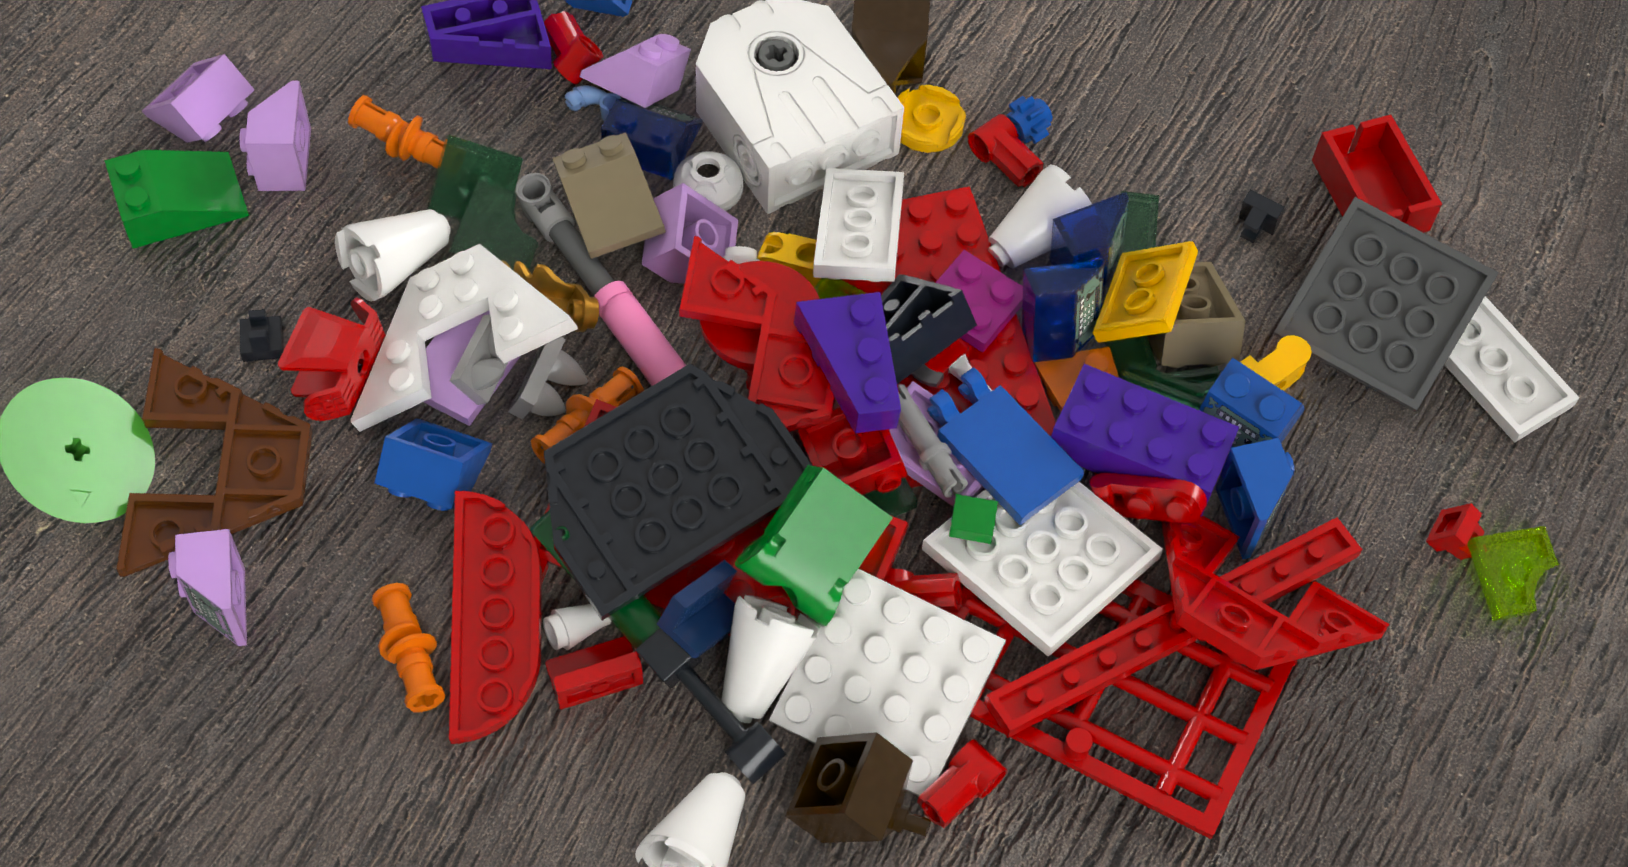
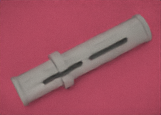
(931, 450)

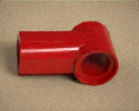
(571, 46)
(999, 142)
(936, 589)
(969, 775)

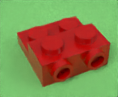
(858, 459)

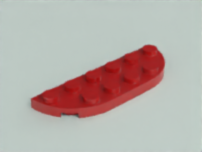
(492, 617)

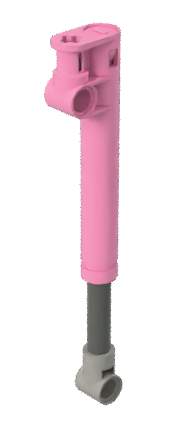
(616, 302)

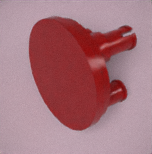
(740, 344)

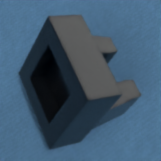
(1259, 214)
(261, 336)

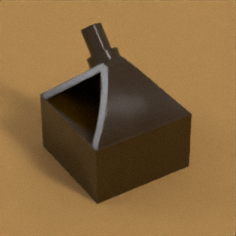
(893, 37)
(855, 791)

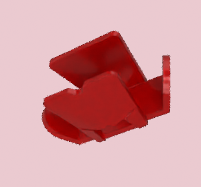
(328, 356)

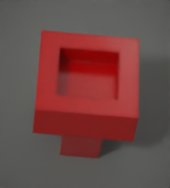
(1454, 530)

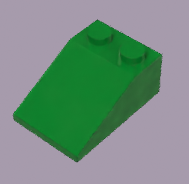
(174, 192)

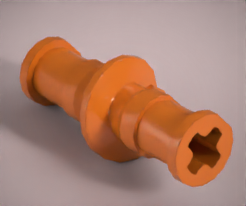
(400, 137)
(578, 408)
(408, 647)

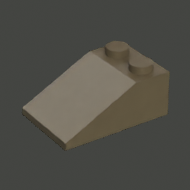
(608, 195)
(1206, 325)

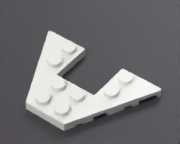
(441, 300)

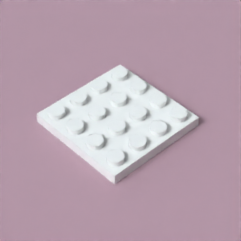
(1051, 568)
(893, 671)

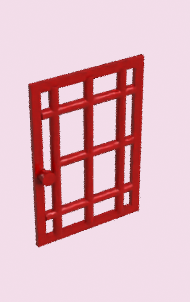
(1084, 733)

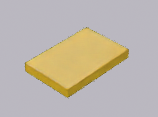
(1145, 292)

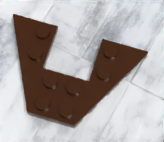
(259, 467)

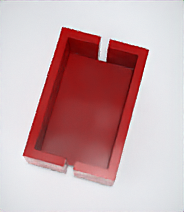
(1376, 171)

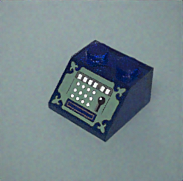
(655, 132)
(1091, 233)
(1061, 308)

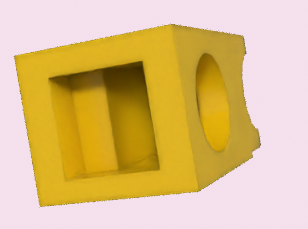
(791, 251)
(1284, 364)

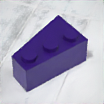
(488, 33)
(855, 354)

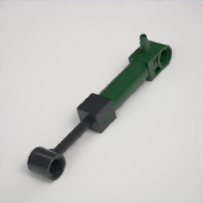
(752, 747)

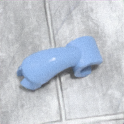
(589, 95)

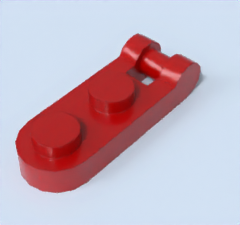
(1150, 497)

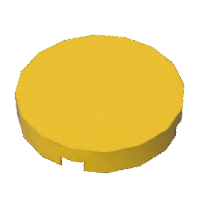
(931, 119)

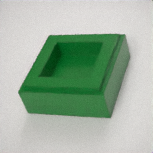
(973, 519)

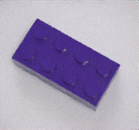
(1137, 432)

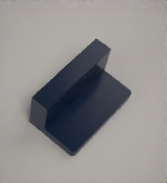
(701, 611)

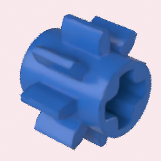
(1030, 118)

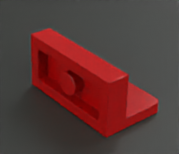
(594, 672)

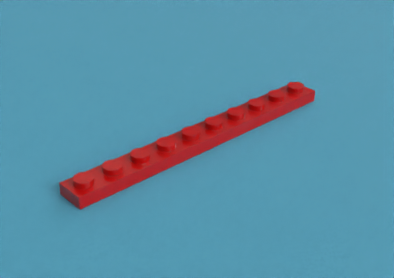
(1158, 635)

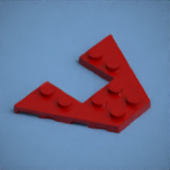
(784, 368)
(1244, 625)

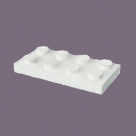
(859, 225)
(1508, 374)

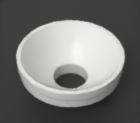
(723, 189)

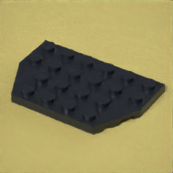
(665, 484)

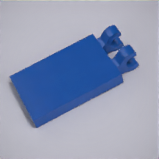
(1004, 447)

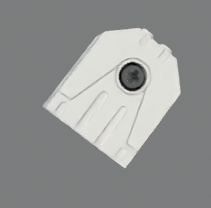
(793, 98)

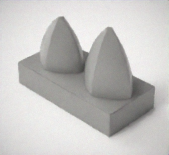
(479, 365)
(535, 393)

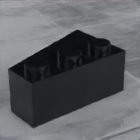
(922, 321)

